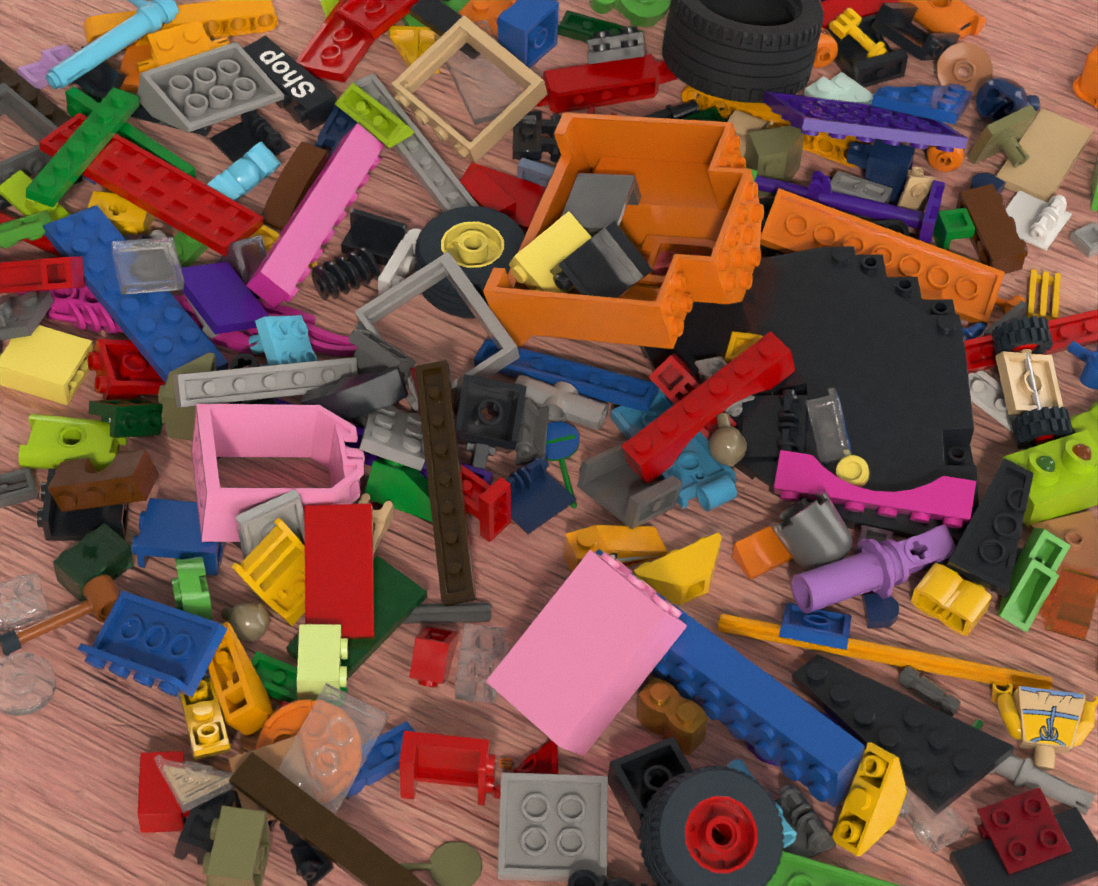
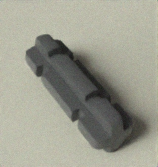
(929, 691)

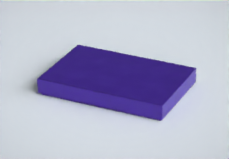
(221, 297)

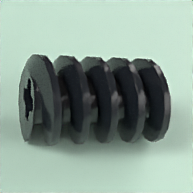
(345, 271)

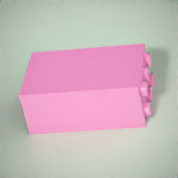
(587, 652)

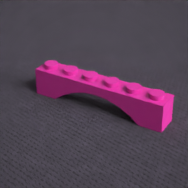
(943, 499)

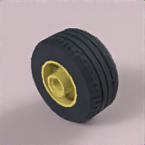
(477, 242)

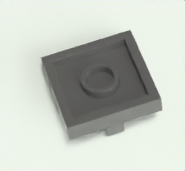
(22, 313)

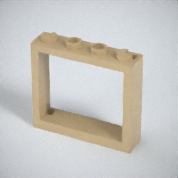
(433, 58)

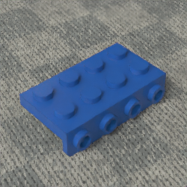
(155, 644)

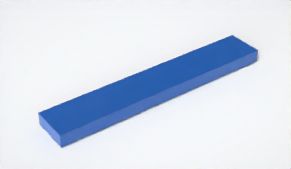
(586, 379)

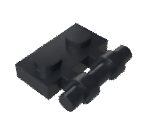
(528, 137)

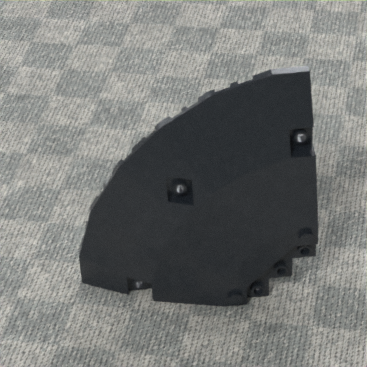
(876, 343)

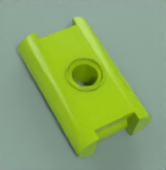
(66, 439)

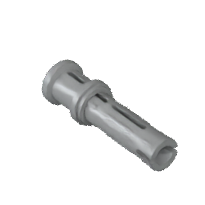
(1024, 773)

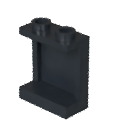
(895, 24)
(871, 71)

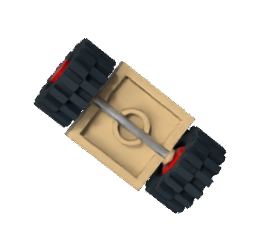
(1030, 381)

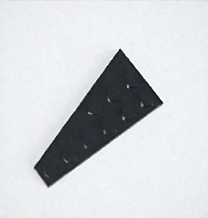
(935, 751)

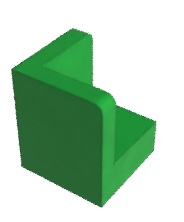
(952, 225)

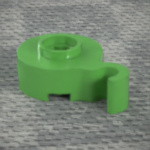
(640, 12)
(191, 587)

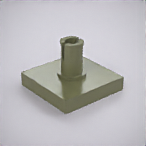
(1004, 136)

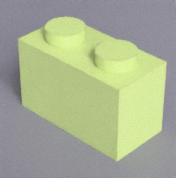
(320, 659)

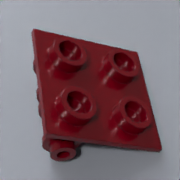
(1023, 830)

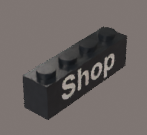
(304, 95)

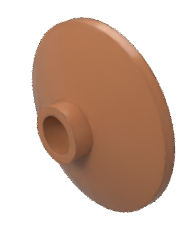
(964, 56)

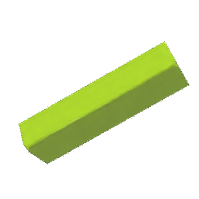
(373, 116)

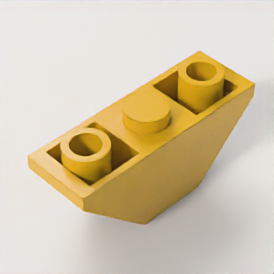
(683, 572)
(205, 721)
(871, 801)

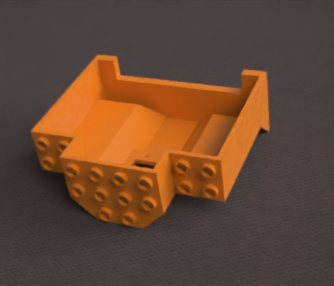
(691, 202)

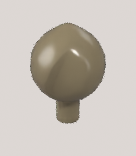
(726, 443)
(247, 620)

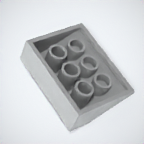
(206, 88)

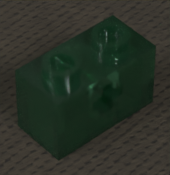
(95, 555)

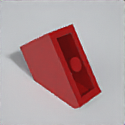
(433, 655)

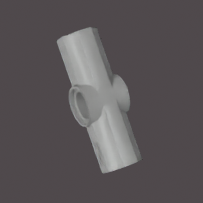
(565, 402)

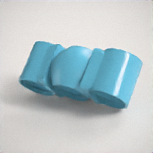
(246, 172)

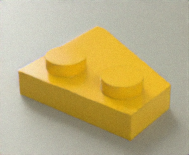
(411, 42)

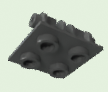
(811, 834)

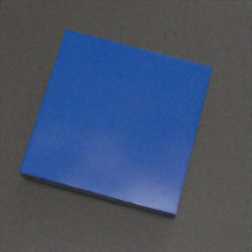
(817, 627)

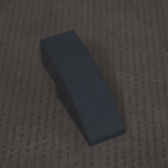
(360, 393)

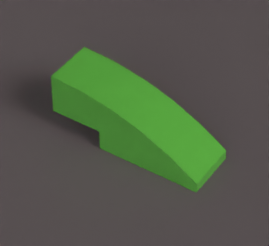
(1033, 578)

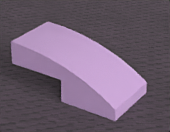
(36, 72)

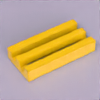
(1045, 280)

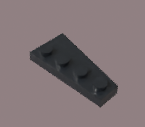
(992, 536)

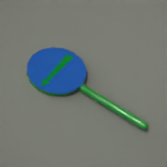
(562, 444)

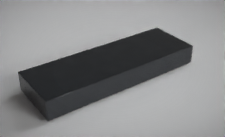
(439, 19)

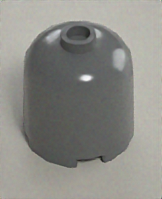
(813, 532)

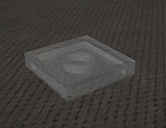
(147, 265)

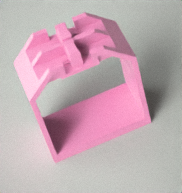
(268, 432)

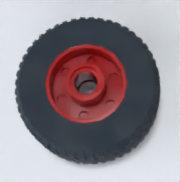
(711, 830)

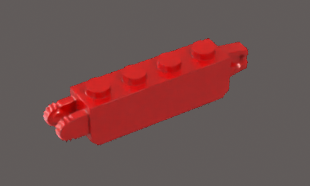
(604, 83)

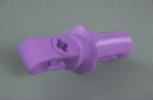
(872, 569)

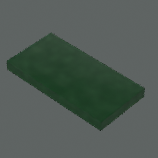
(393, 603)

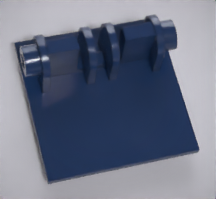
(536, 495)

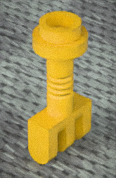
(847, 24)

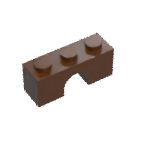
(125, 480)

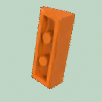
(760, 553)

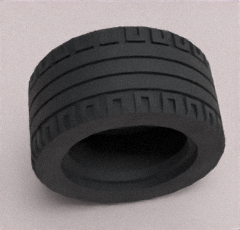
(743, 45)

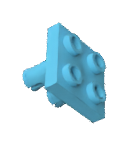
(282, 340)

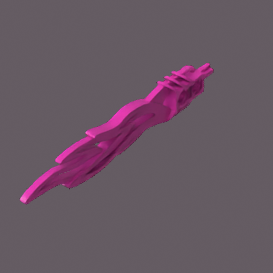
(83, 309)

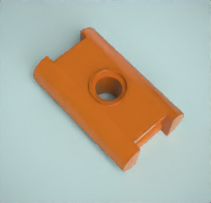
(947, 17)

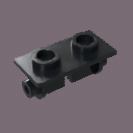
(309, 862)

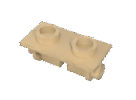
(916, 190)

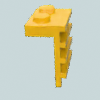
(277, 572)

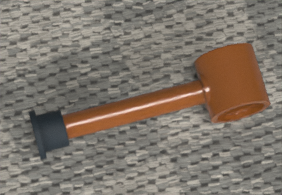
(100, 598)

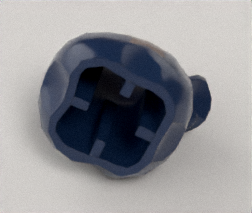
(1002, 97)

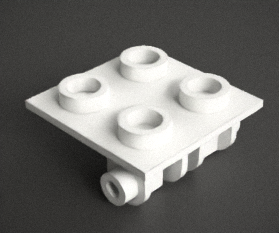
(1038, 220)

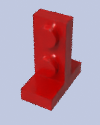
(487, 503)

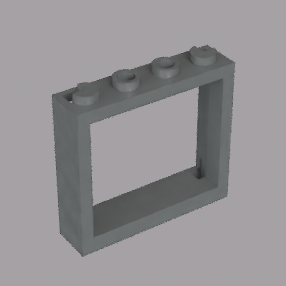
(31, 122)

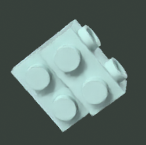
(839, 88)

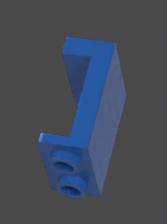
(174, 532)

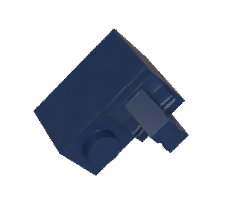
(884, 164)

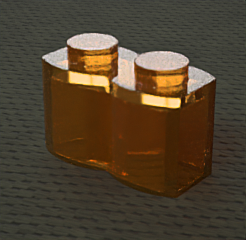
(1072, 604)

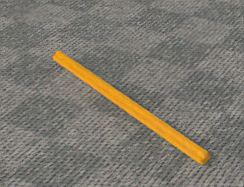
(891, 655)

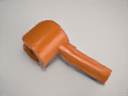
(1010, 304)

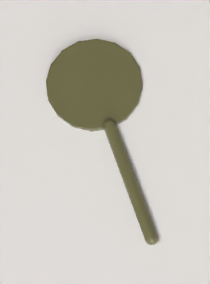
(452, 865)

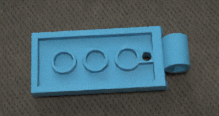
(693, 463)

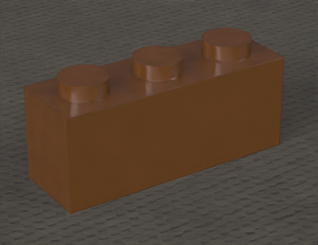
(995, 231)

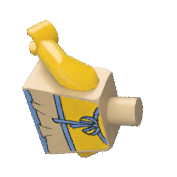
(1045, 720)

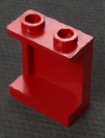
(446, 761)

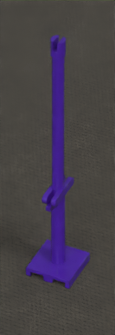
(821, 192)

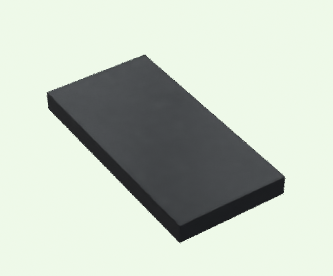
(983, 867)

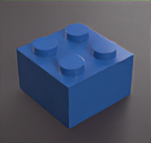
(529, 29)

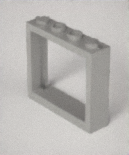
(419, 282)

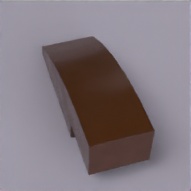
(293, 184)

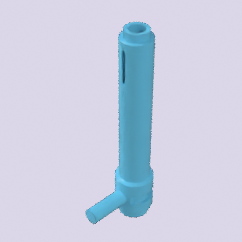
(146, 20)

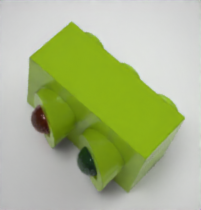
(1062, 477)

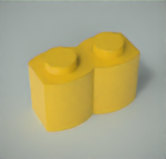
(951, 599)

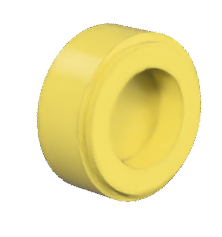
(853, 470)

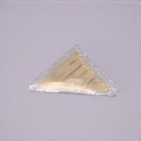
(193, 782)

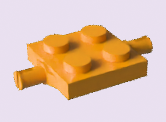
(177, 44)

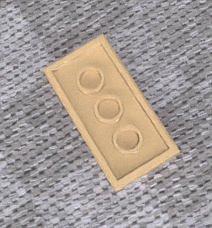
(1053, 149)

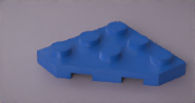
(930, 102)

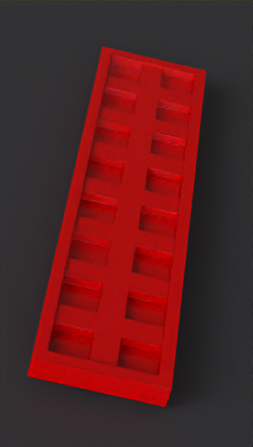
(163, 190)

